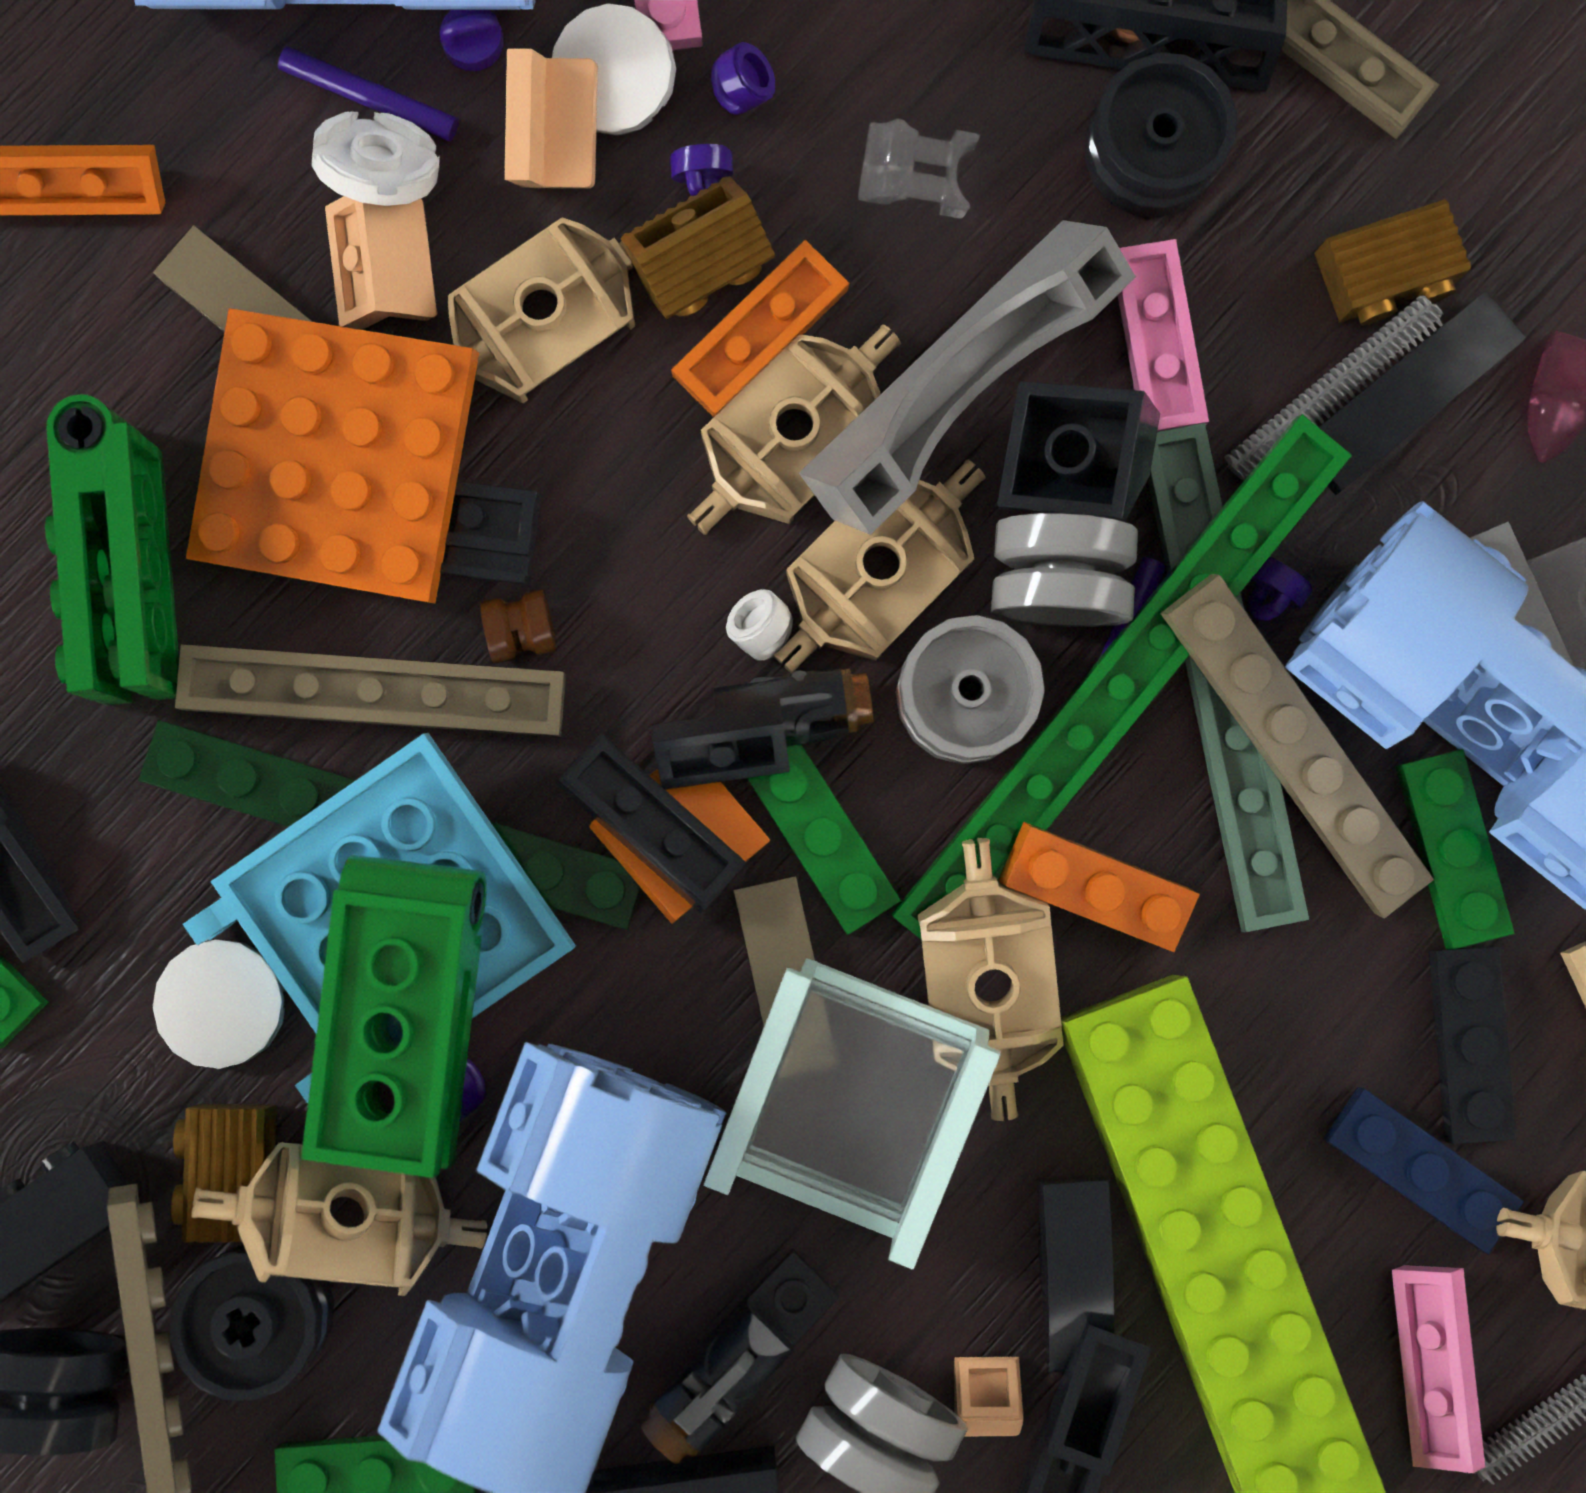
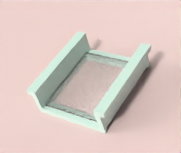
(857, 1104)

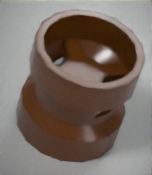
(518, 626)

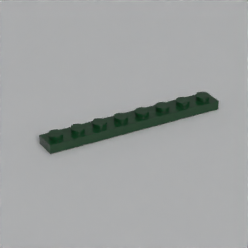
(290, 790)

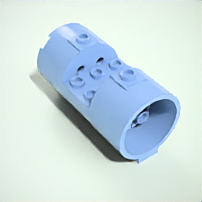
(1436, 641)
(525, 1366)

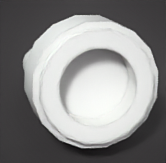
(760, 624)

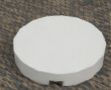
(632, 64)
(375, 159)
(218, 1004)

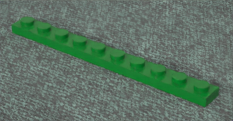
(1137, 660)

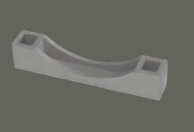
(885, 449)

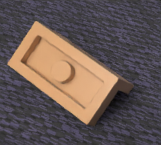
(550, 120)
(380, 262)

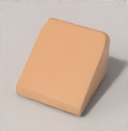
(988, 1395)

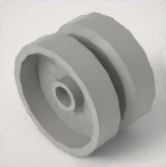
(1064, 570)
(1003, 708)
(879, 1430)

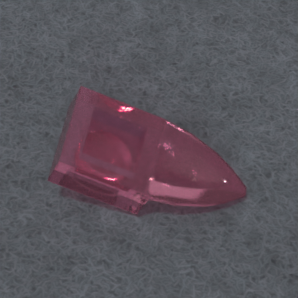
(1558, 396)

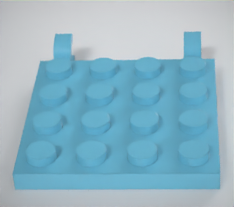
(401, 811)

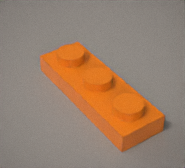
(80, 180)
(760, 327)
(1098, 887)

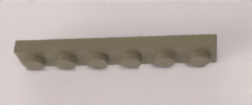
(370, 690)
(1297, 745)
(148, 1351)

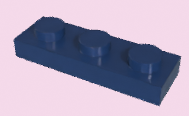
(1421, 1169)

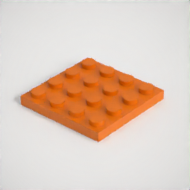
(332, 455)

